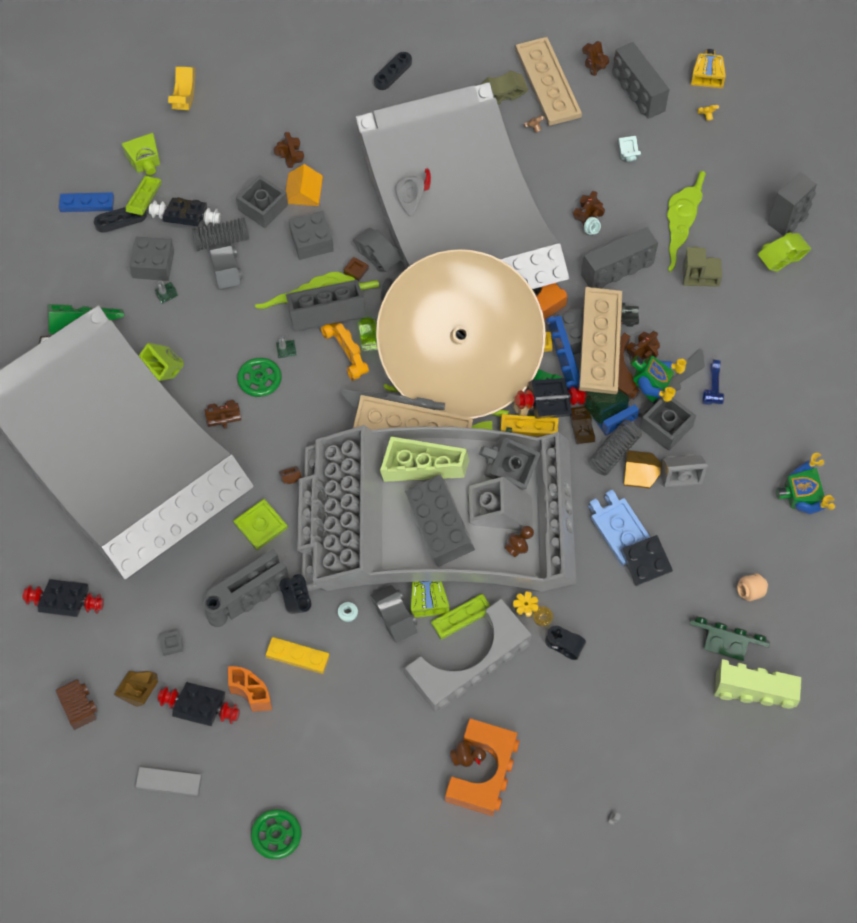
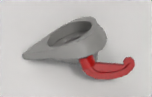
(411, 190)

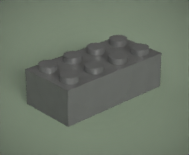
(640, 80)
(619, 258)
(326, 305)
(439, 520)

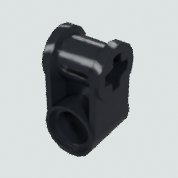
(295, 596)
(567, 642)

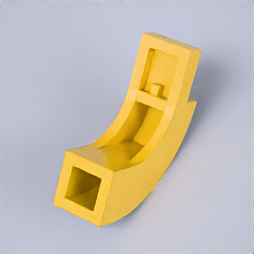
(184, 88)

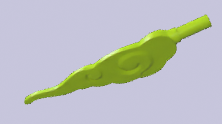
(682, 215)
(319, 281)

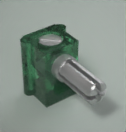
(165, 292)
(286, 348)

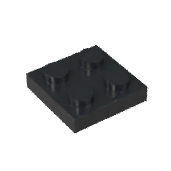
(646, 560)

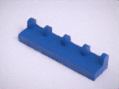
(564, 351)

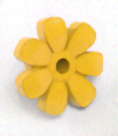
(708, 111)
(526, 604)

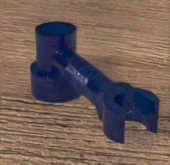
(713, 395)

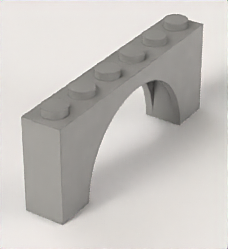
(441, 686)

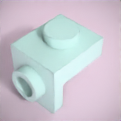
(628, 148)

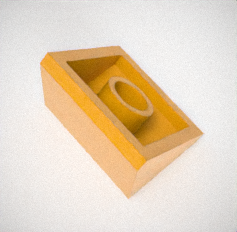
(304, 186)

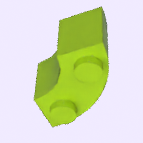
(784, 251)

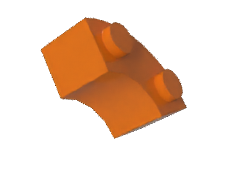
(246, 684)

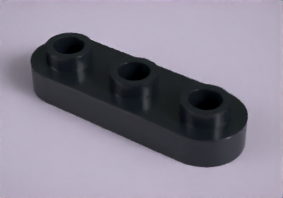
(400, 63)
(112, 219)

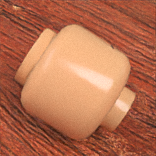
(752, 587)

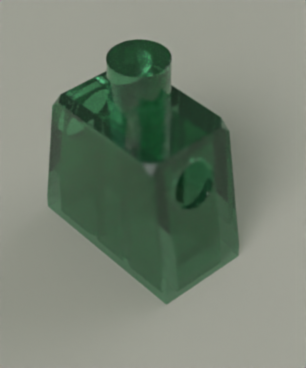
(605, 405)

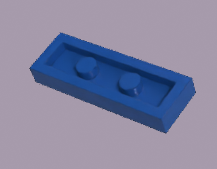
(86, 202)

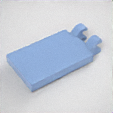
(617, 524)

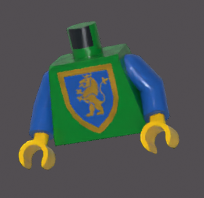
(655, 375)
(805, 488)

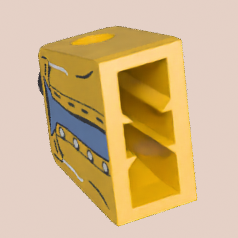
(709, 70)

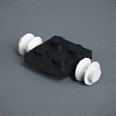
(185, 212)

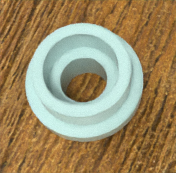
(592, 226)
(347, 617)

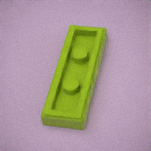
(143, 195)
(460, 616)

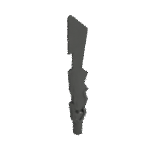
(693, 365)
(354, 398)

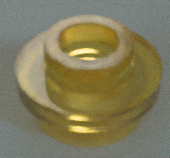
(543, 611)

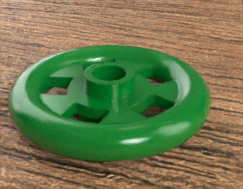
(262, 390)
(260, 826)

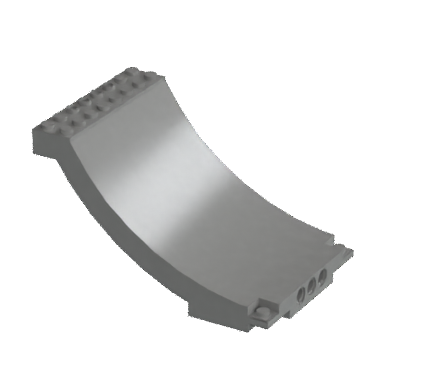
(475, 185)
(113, 443)
(366, 533)

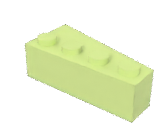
(422, 461)
(757, 685)

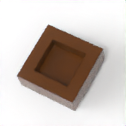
(356, 268)
(290, 475)

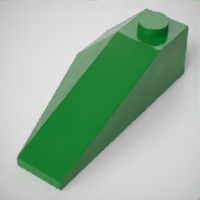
(62, 315)

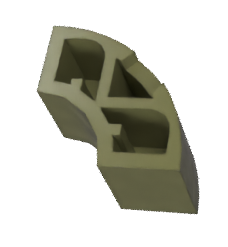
(507, 86)

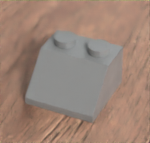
(683, 470)

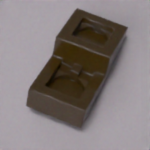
(582, 425)

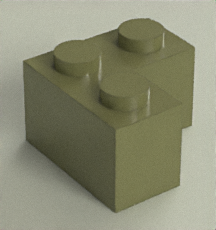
(701, 270)

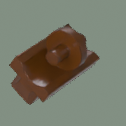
(596, 59)
(286, 150)
(591, 208)
(646, 347)
(222, 414)

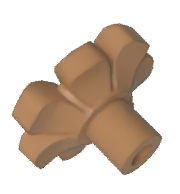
(534, 122)

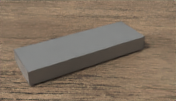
(168, 781)

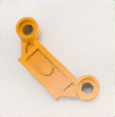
(350, 348)

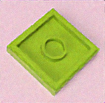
(260, 524)

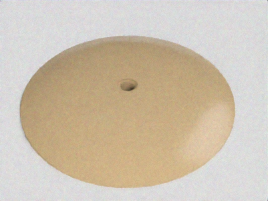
(470, 295)

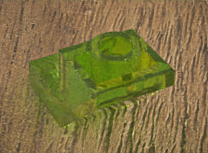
(367, 333)

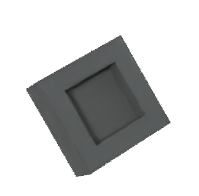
(171, 643)

